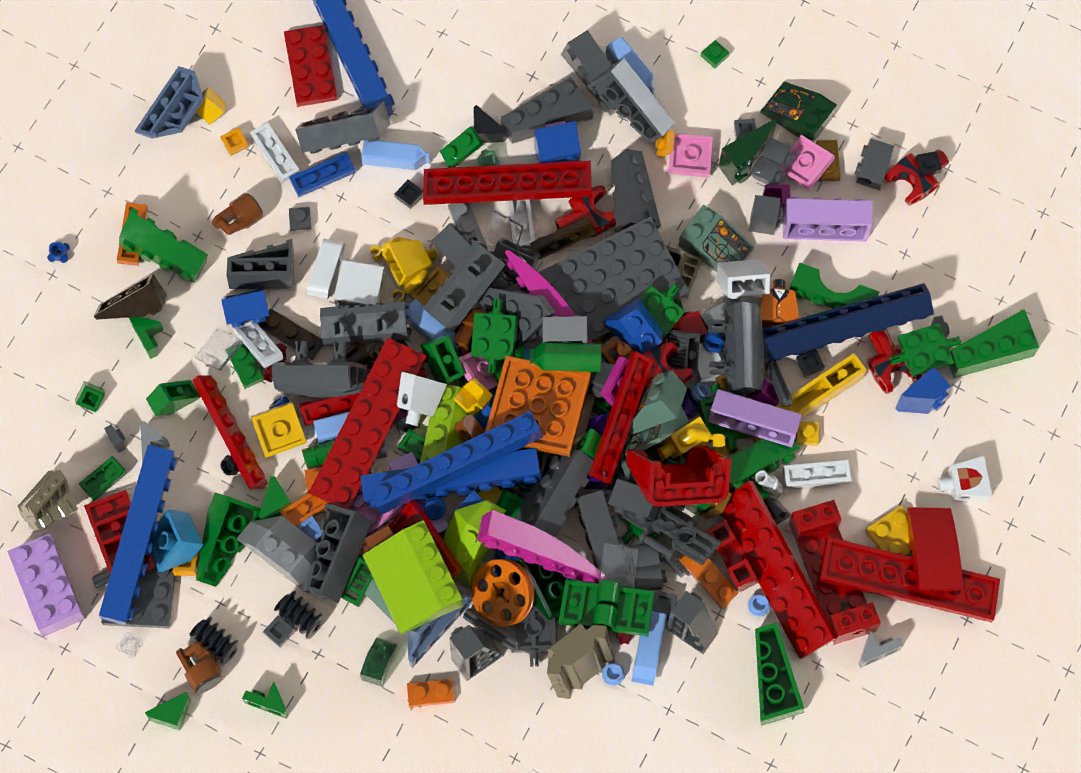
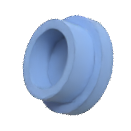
(700, 391)
(758, 605)
(613, 674)

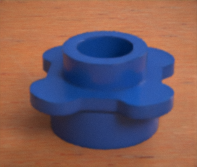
(54, 247)

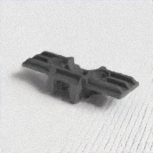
(678, 527)

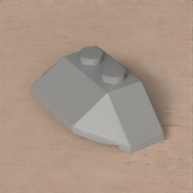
(282, 547)

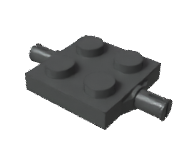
(535, 634)

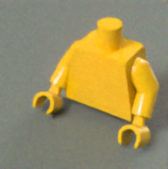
(407, 262)
(687, 438)

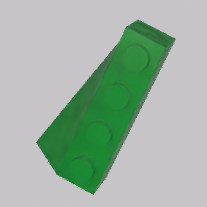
(161, 247)

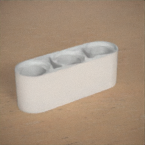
(325, 268)

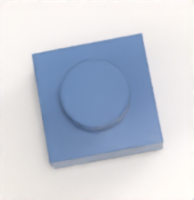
(311, 528)

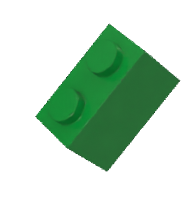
(442, 359)

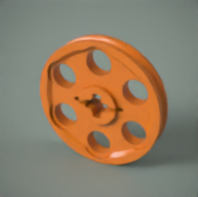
(511, 592)

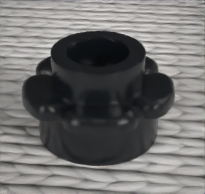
(229, 466)

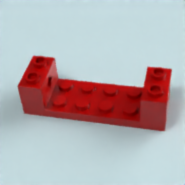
(810, 530)

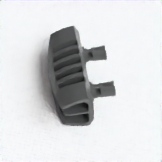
(464, 286)
(365, 323)
(743, 348)
(319, 378)

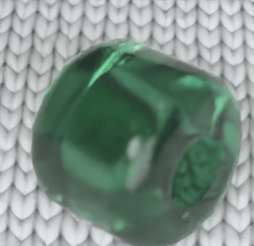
(488, 158)

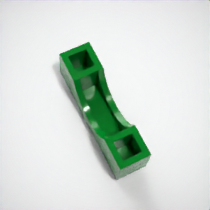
(808, 285)

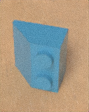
(175, 540)

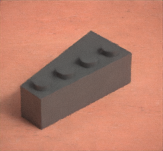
(588, 63)

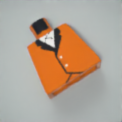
(779, 305)

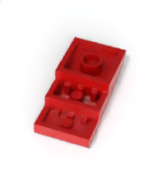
(108, 521)
(934, 549)

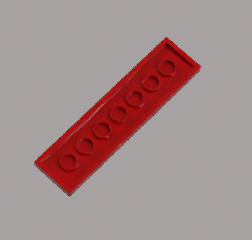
(507, 182)
(366, 426)
(778, 571)
(893, 577)

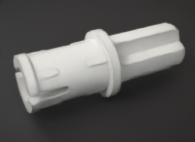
(769, 482)

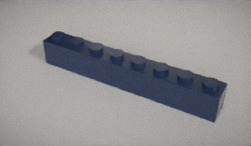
(847, 322)

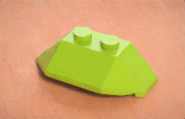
(462, 539)

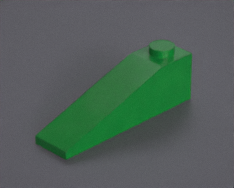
(223, 525)

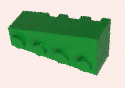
(997, 346)
(758, 457)
(776, 683)

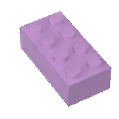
(827, 219)
(46, 585)

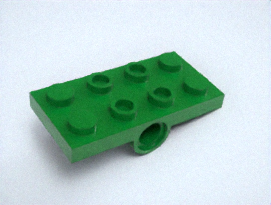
(607, 605)

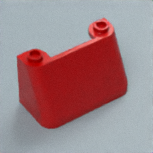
(698, 481)

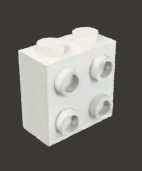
(743, 278)
(359, 284)

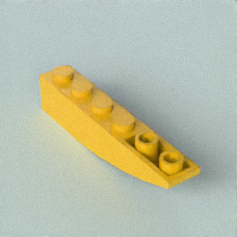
(825, 387)

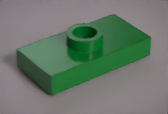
(102, 478)

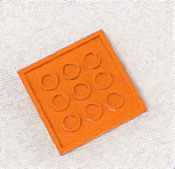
(551, 396)

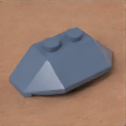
(173, 106)
(424, 637)

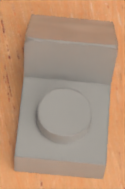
(151, 437)
(873, 652)

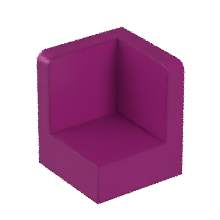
(778, 191)
(766, 395)

